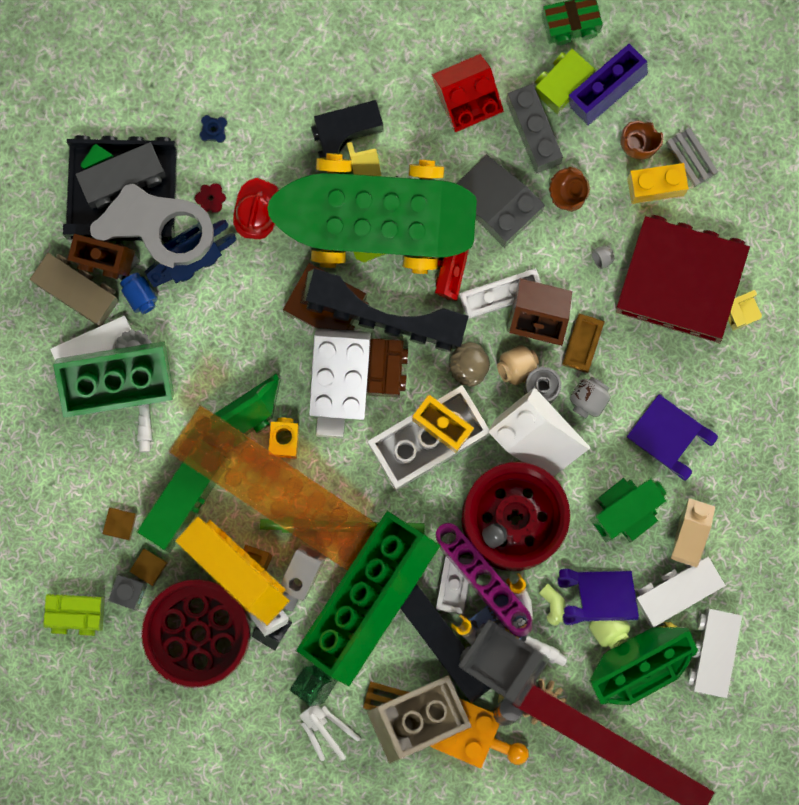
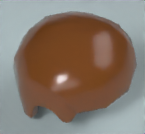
(640, 140)

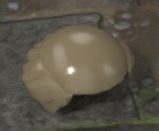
(469, 364)

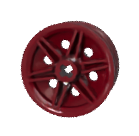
(547, 498)

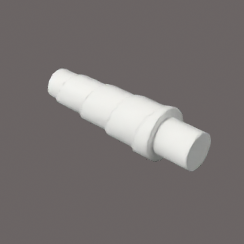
(144, 429)
(549, 651)

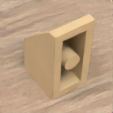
(692, 532)

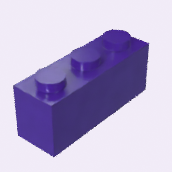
(608, 84)

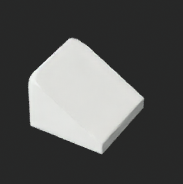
(330, 427)

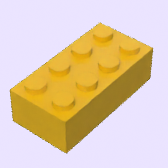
(234, 569)

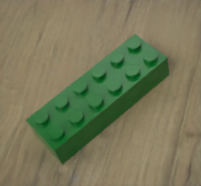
(367, 598)

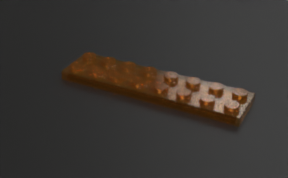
(272, 487)

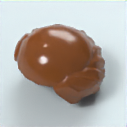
(569, 189)

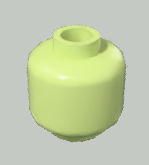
(610, 632)

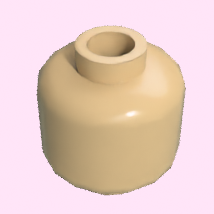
(517, 364)

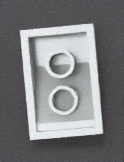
(538, 434)

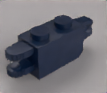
(183, 243)

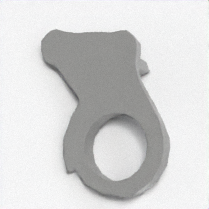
(144, 216)

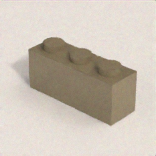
(75, 288)

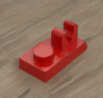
(451, 275)

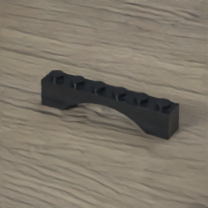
(331, 294)

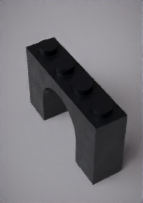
(345, 125)

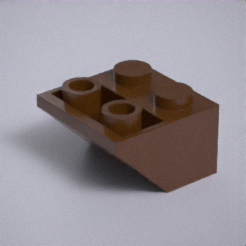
(540, 312)

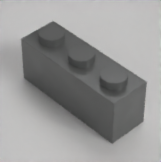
(534, 128)
(106, 180)

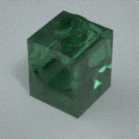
(313, 685)

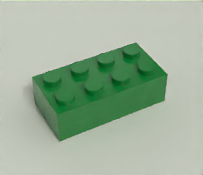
(113, 379)

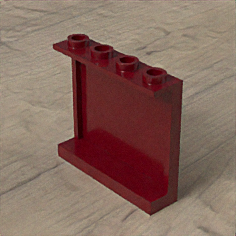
(683, 278)

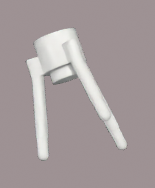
(315, 719)

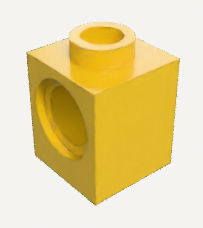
(287, 450)

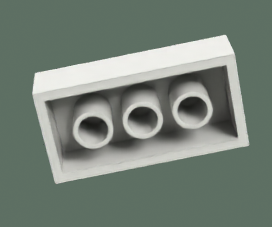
(410, 451)

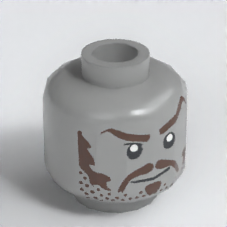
(590, 397)

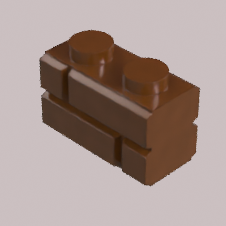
(386, 368)

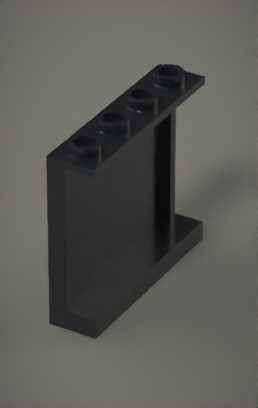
(81, 215)

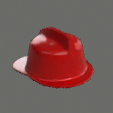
(251, 209)

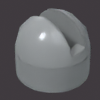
(602, 256)

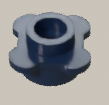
(217, 135)

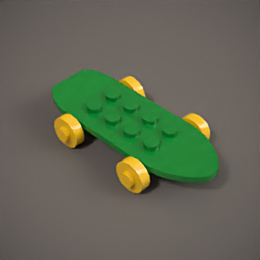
(376, 214)

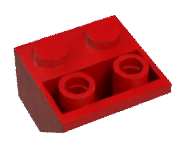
(468, 92)

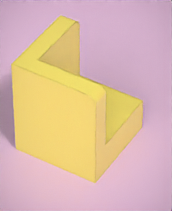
(364, 162)
(744, 311)

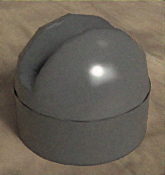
(494, 535)

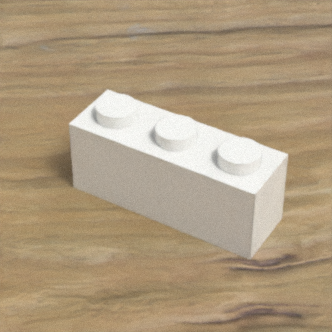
(678, 591)
(715, 653)

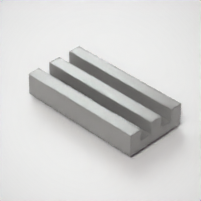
(701, 152)

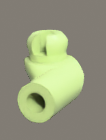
(557, 604)

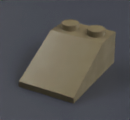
(419, 719)

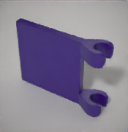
(666, 434)
(602, 596)

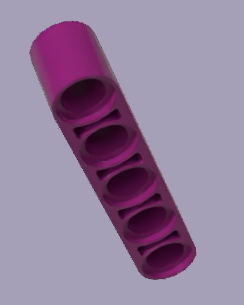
(487, 592)

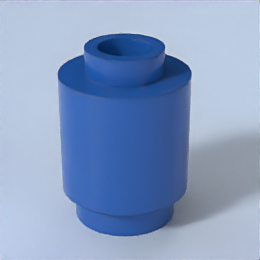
(138, 293)

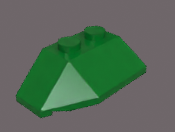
(253, 408)
(643, 665)

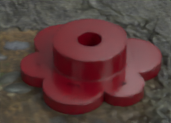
(214, 191)

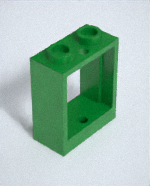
(629, 509)

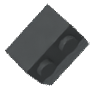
(503, 201)

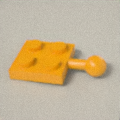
(474, 743)

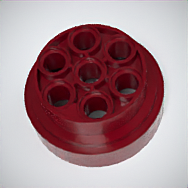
(158, 635)

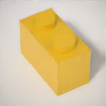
(657, 183)
(442, 423)

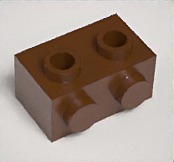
(102, 255)

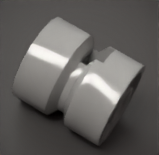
(545, 381)

